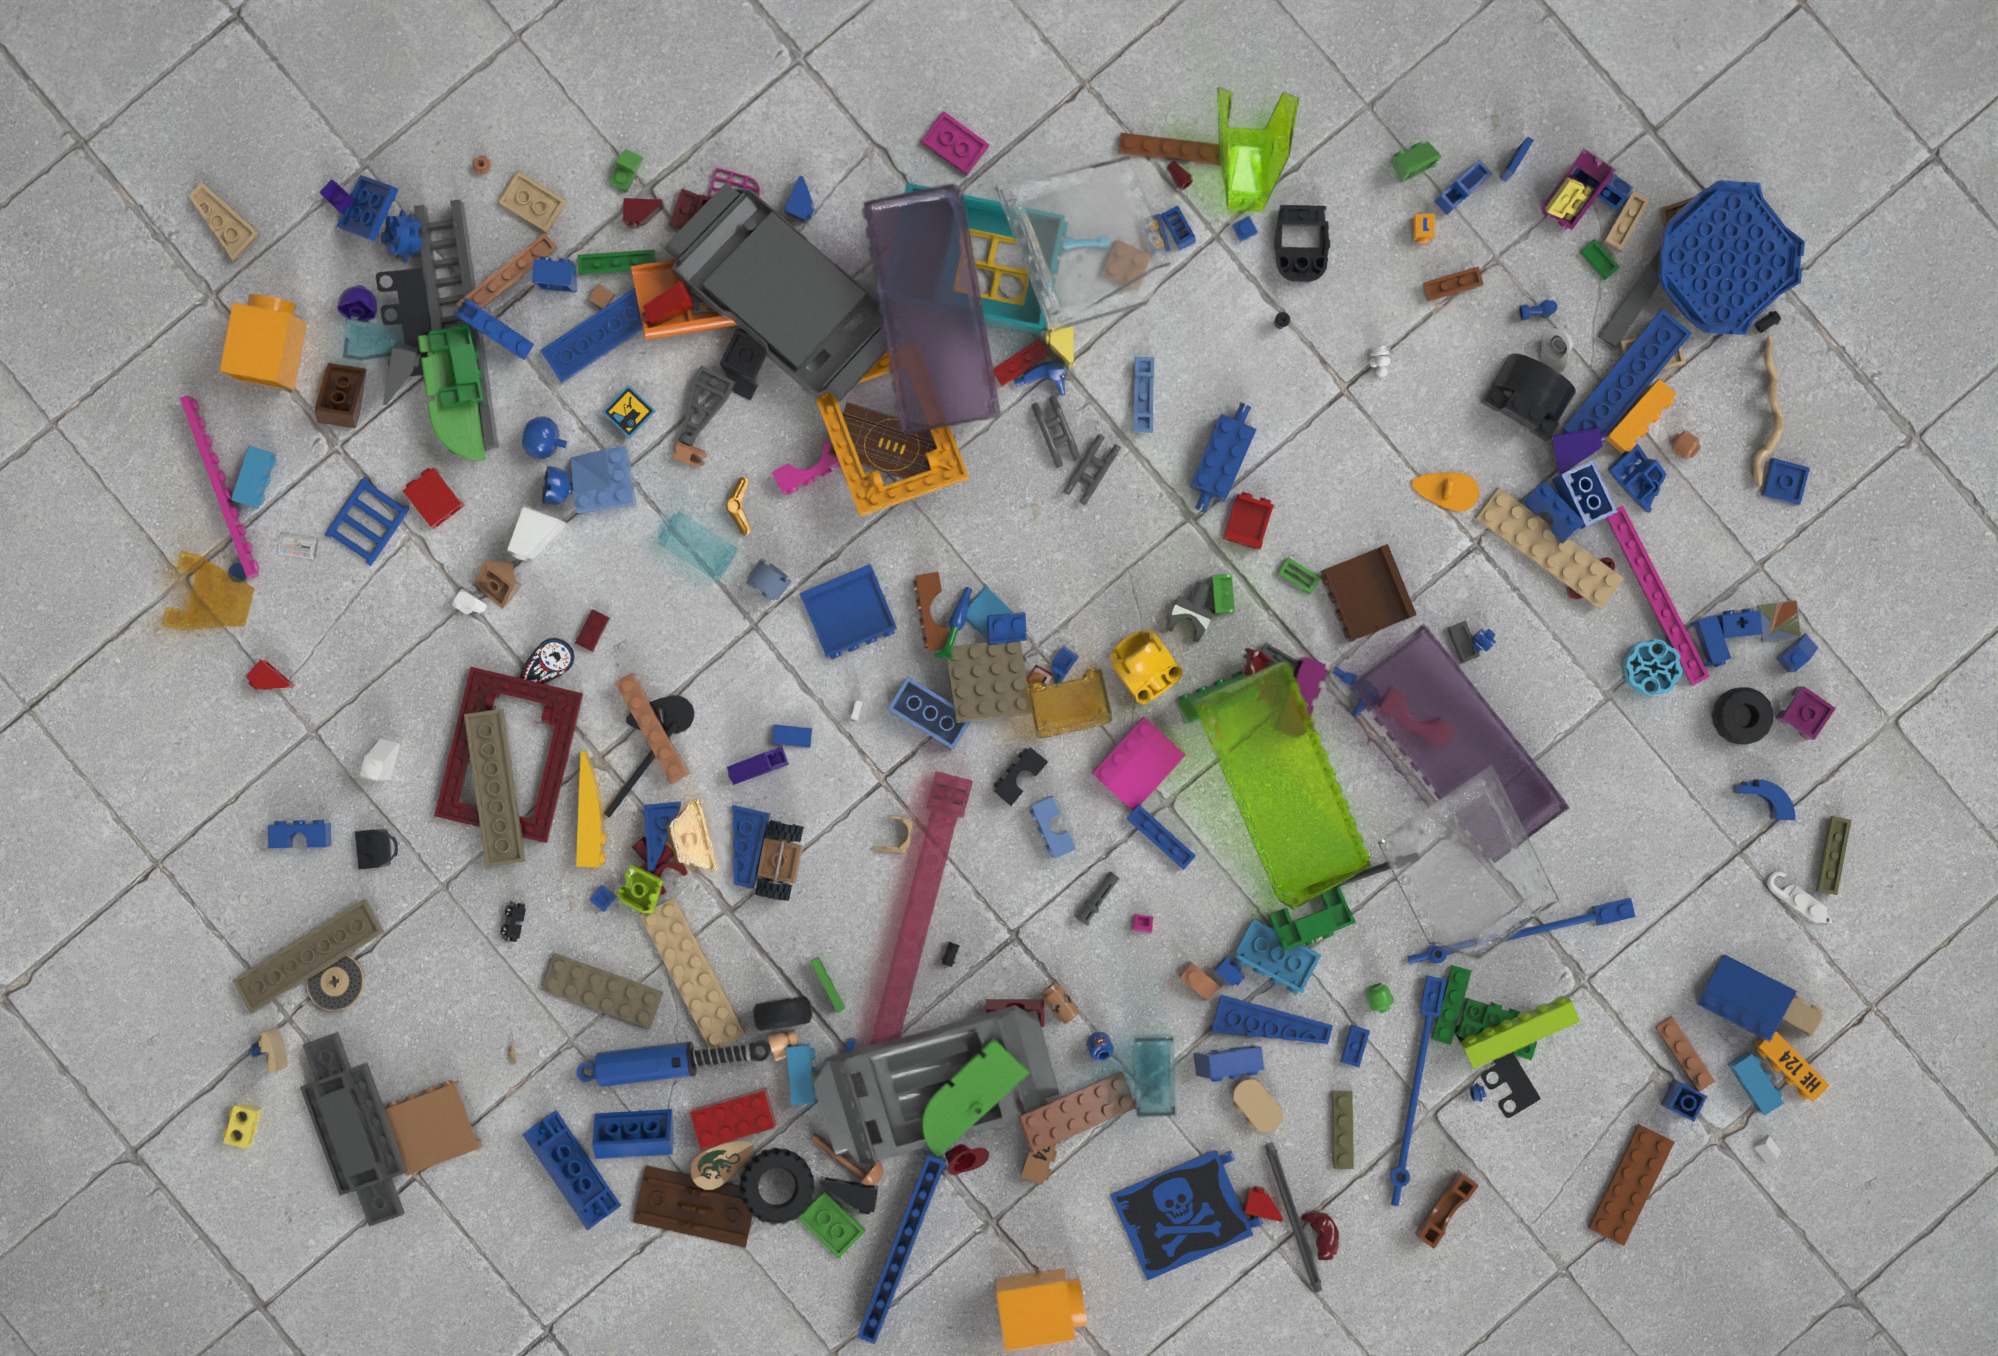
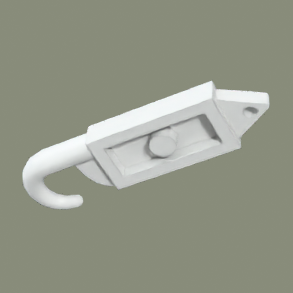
(1799, 900)

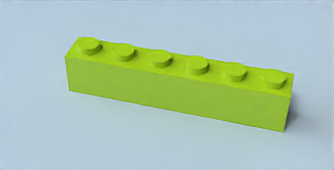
(1520, 1031)

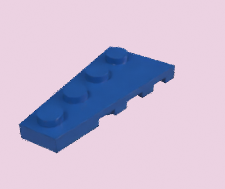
(749, 835)

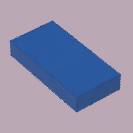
(792, 736)

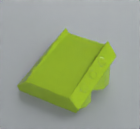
(640, 889)

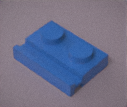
(1006, 627)

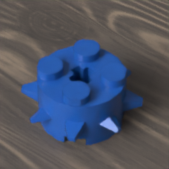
(402, 235)

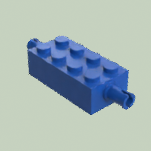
(1222, 457)

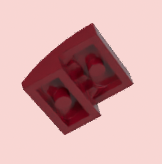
(686, 207)

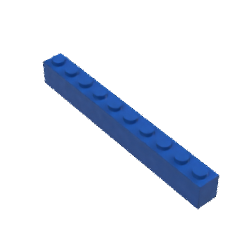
(901, 1248)

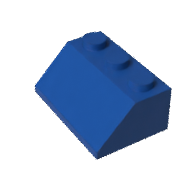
(1585, 493)

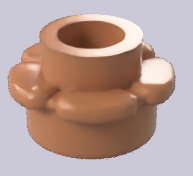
(481, 169)

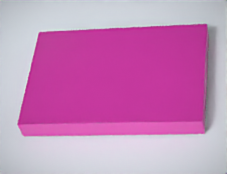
(955, 143)

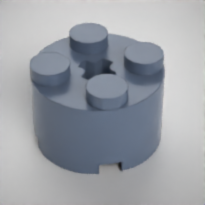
(768, 579)

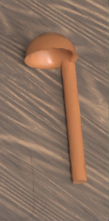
(870, 1178)

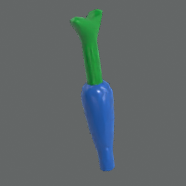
(956, 623)

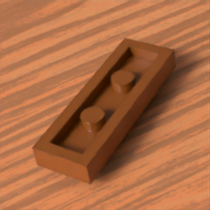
(1453, 284)

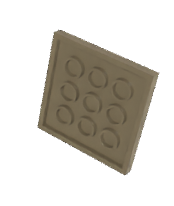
(988, 681)

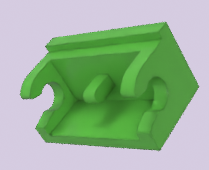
(1222, 593)

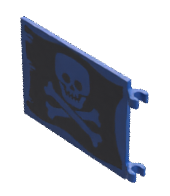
(1183, 1214)

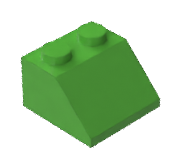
(1415, 161)

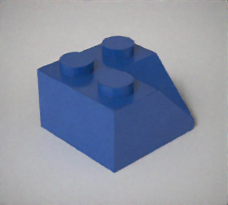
(554, 274)

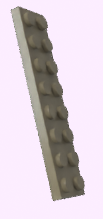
(495, 787)
(308, 956)

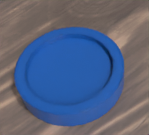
(237, 571)

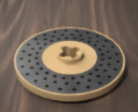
(347, 990)

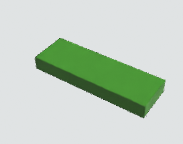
(828, 984)

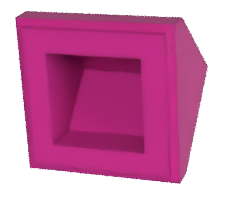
(1142, 923)

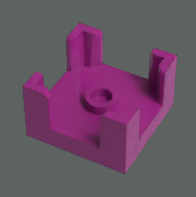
(1806, 713)

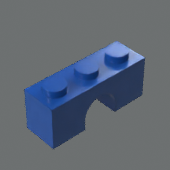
(1565, 520)
(282, 834)

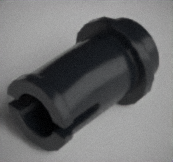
(1285, 317)
(1768, 321)
(950, 954)

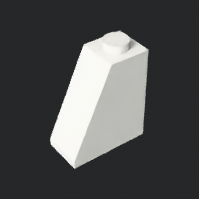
(380, 760)

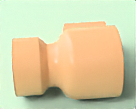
(779, 1042)

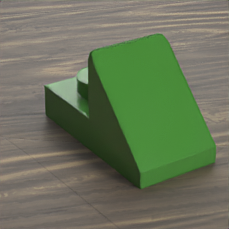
(626, 169)

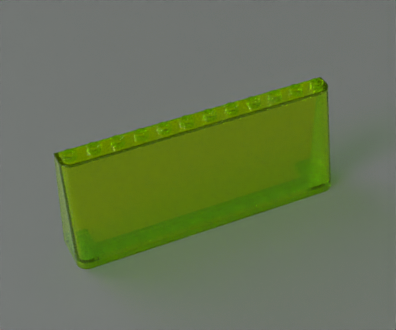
(1283, 784)

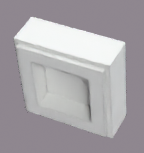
(857, 710)

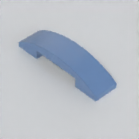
(1143, 394)

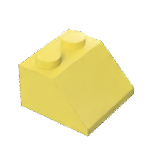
(1062, 344)

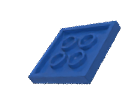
(368, 209)

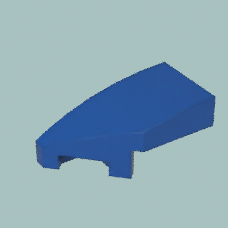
(1063, 663)

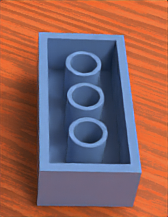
(928, 712)

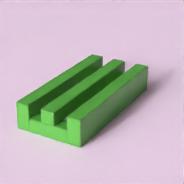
(1295, 582)

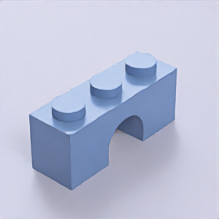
(1057, 843)

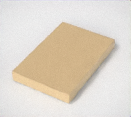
(532, 202)

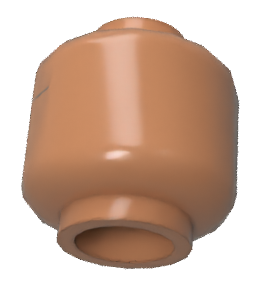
(1685, 444)

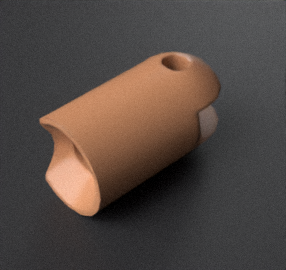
(688, 454)

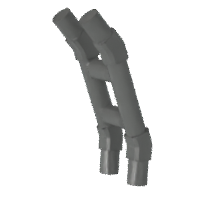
(1052, 442)
(1103, 465)

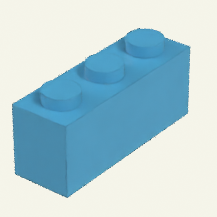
(254, 477)
(799, 1070)
(1756, 1083)

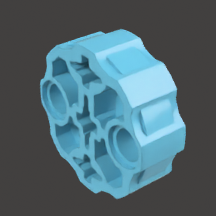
(1644, 650)

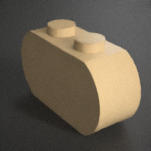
(1256, 1104)

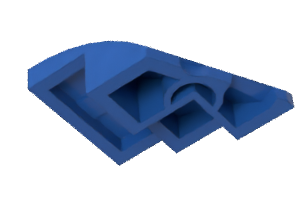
(1638, 476)

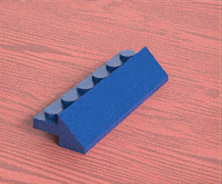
(571, 1170)

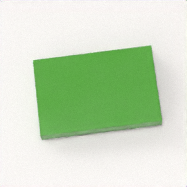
(831, 1224)

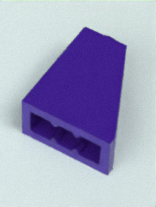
(1576, 446)
(757, 765)

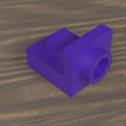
(336, 196)

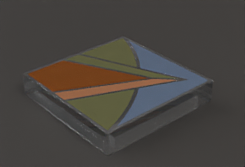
(1779, 621)

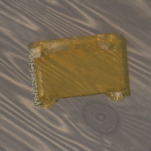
(1069, 704)

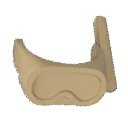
(901, 847)

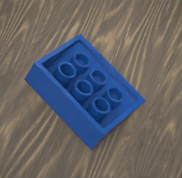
(1747, 998)

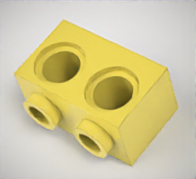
(246, 1127)

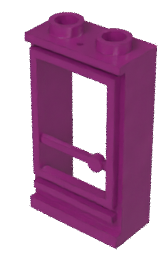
(1595, 168)

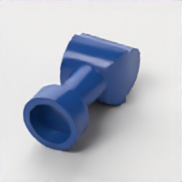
(1545, 309)

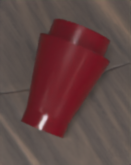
(1179, 175)

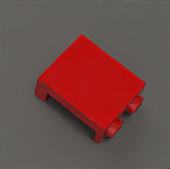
(433, 497)
(1248, 521)

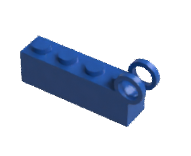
(494, 329)

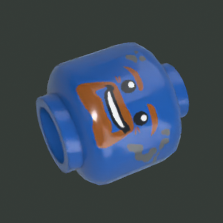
(1099, 1046)

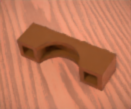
(929, 587)
(1436, 1221)

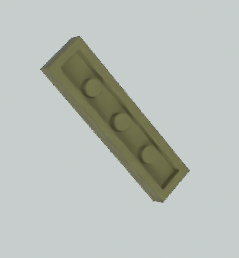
(1833, 855)
(1343, 1129)

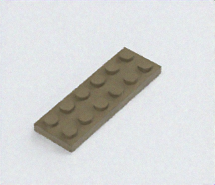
(602, 990)

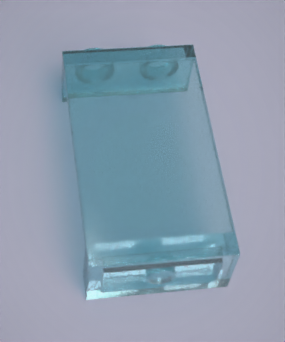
(697, 545)

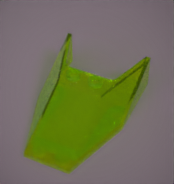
(1254, 157)

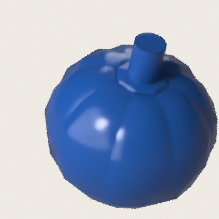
(541, 438)

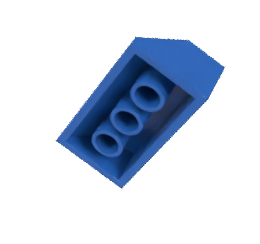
(633, 1134)

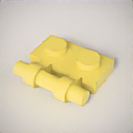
(1565, 197)

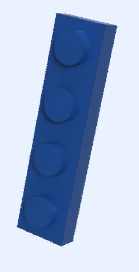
(1161, 837)

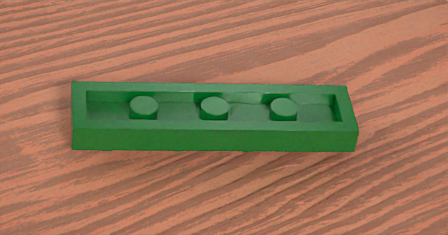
(614, 261)
(1451, 1004)

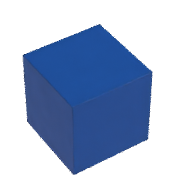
(1683, 1100)

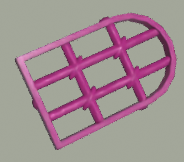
(728, 180)

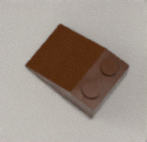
(341, 395)

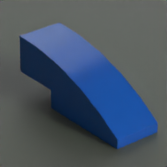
(1463, 187)

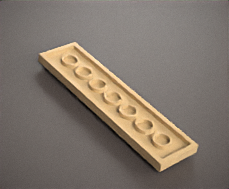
(1535, 540)
(692, 974)

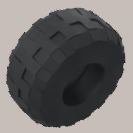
(1760, 710)
(782, 1013)

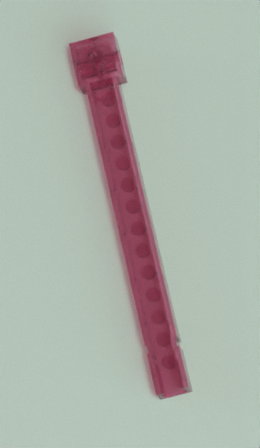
(947, 803)

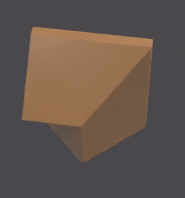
(497, 581)

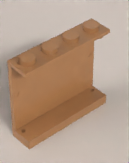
(431, 1127)

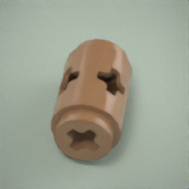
(1064, 1010)

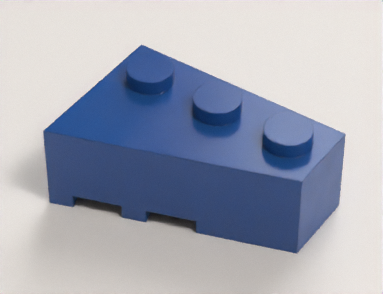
(1229, 1063)

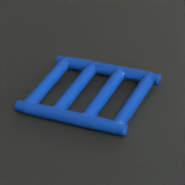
(380, 541)

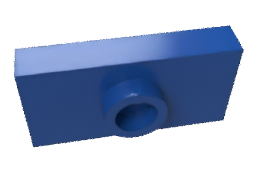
(1354, 1046)

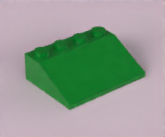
(1186, 702)

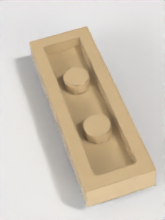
(1626, 221)

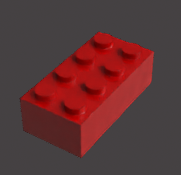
(733, 1118)

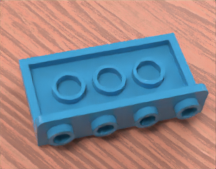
(1263, 952)

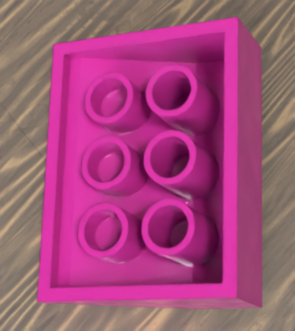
(1138, 763)

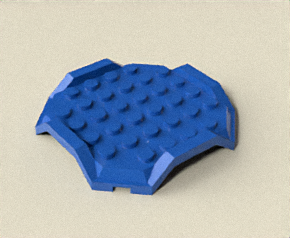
(1727, 257)

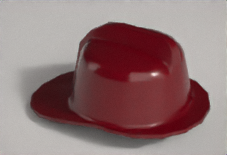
(965, 1159)

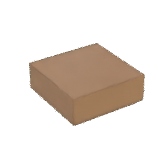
(601, 296)

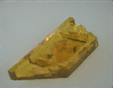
(691, 838)

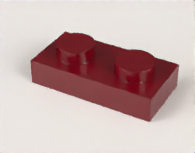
(592, 630)

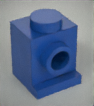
(1229, 971)

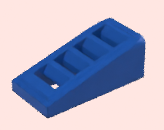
(1187, 237)

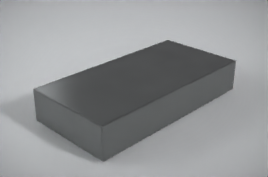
(1463, 641)

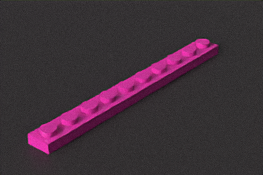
(222, 493)
(1657, 596)

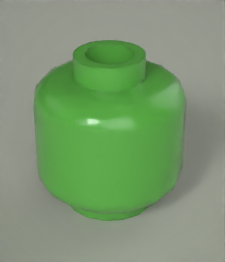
(1379, 997)

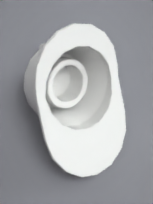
(1556, 349)

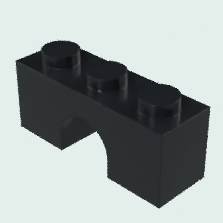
(1007, 787)

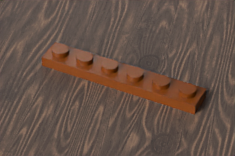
(1169, 148)

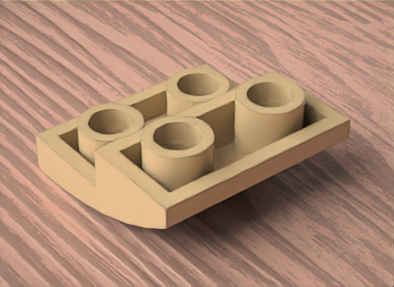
(272, 1042)

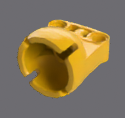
(1144, 665)

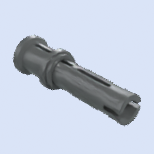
(1091, 907)

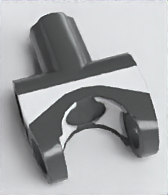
(1193, 609)

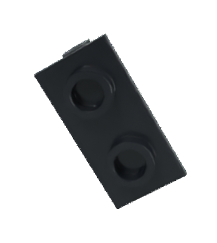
(510, 928)

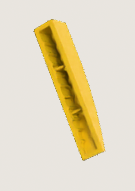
(590, 818)

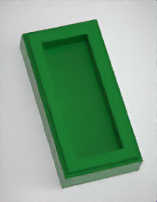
(1599, 259)

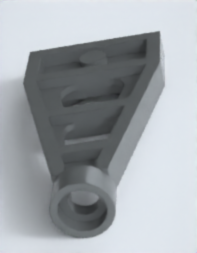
(711, 382)

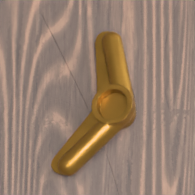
(734, 505)

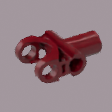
(640, 848)

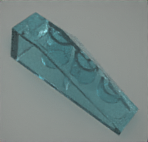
(370, 339)

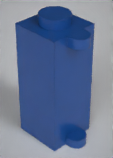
(1712, 640)

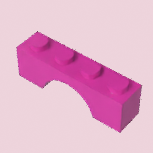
(791, 478)

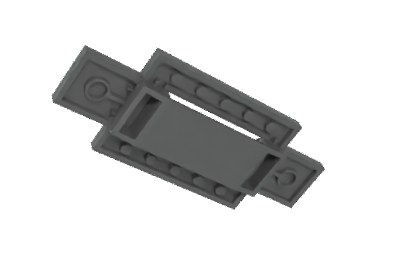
(343, 1132)

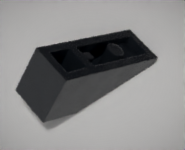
(853, 1193)

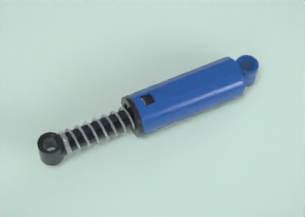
(664, 1062)

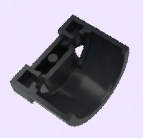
(1534, 393)

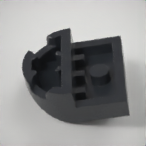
(375, 848)

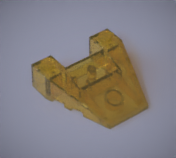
(214, 600)

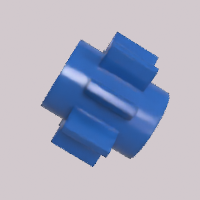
(1484, 640)

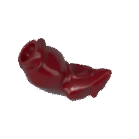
(1327, 1231)

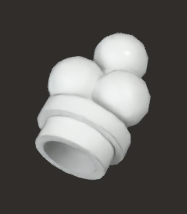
(1380, 360)

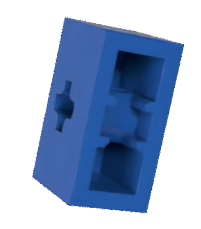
(1750, 623)

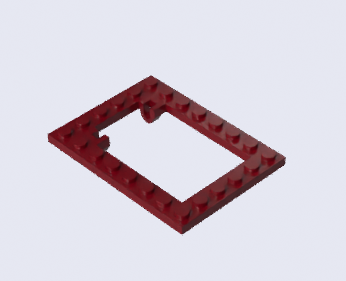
(480, 694)

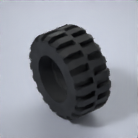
(799, 1200)

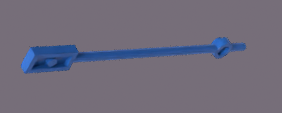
(1602, 914)
(1430, 1006)

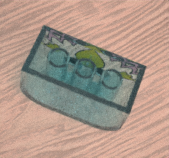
(1153, 1075)

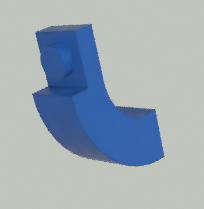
(1777, 799)

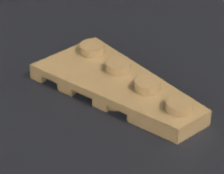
(227, 225)

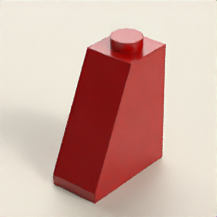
(668, 305)

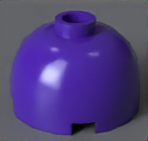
(357, 302)

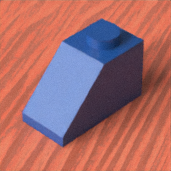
(800, 203)
(1797, 654)

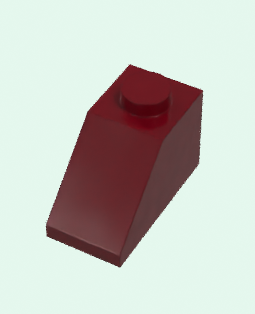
(640, 211)

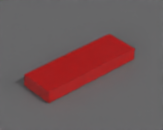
(1020, 362)

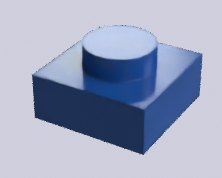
(1244, 229)
(603, 898)

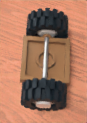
(779, 860)

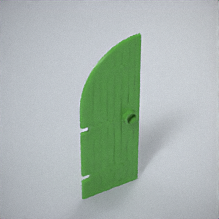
(456, 426)
(974, 1093)

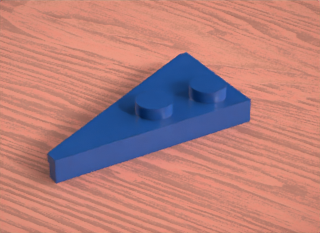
(656, 819)

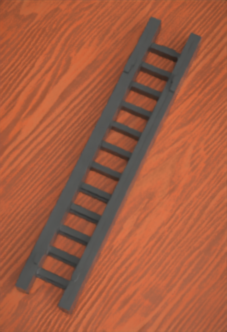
(467, 280)

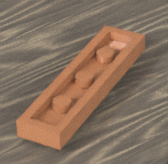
(1684, 1053)

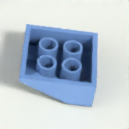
(602, 480)

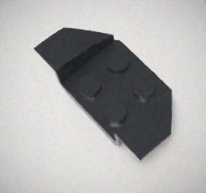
(742, 362)

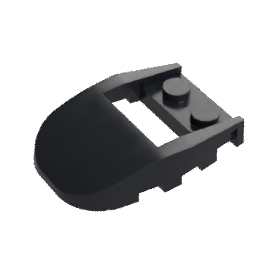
(1302, 263)

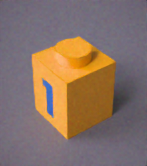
(1423, 228)

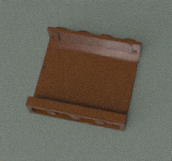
(1368, 593)

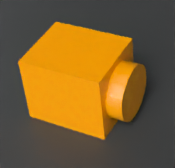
(264, 342)
(1039, 1308)

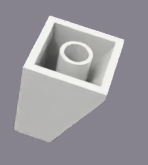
(533, 533)

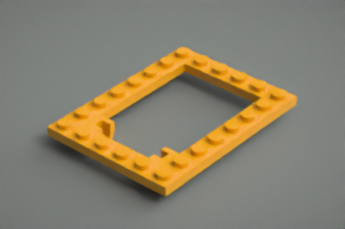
(869, 495)

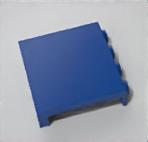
(848, 611)

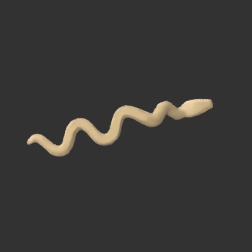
(1777, 414)

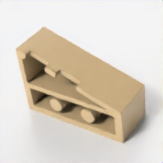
(1803, 1016)

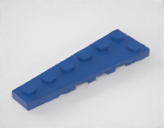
(1253, 1020)

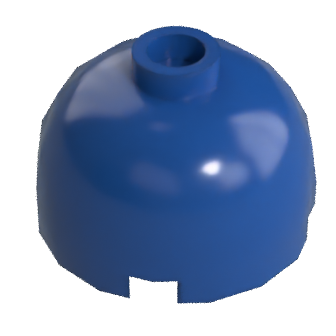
(556, 486)

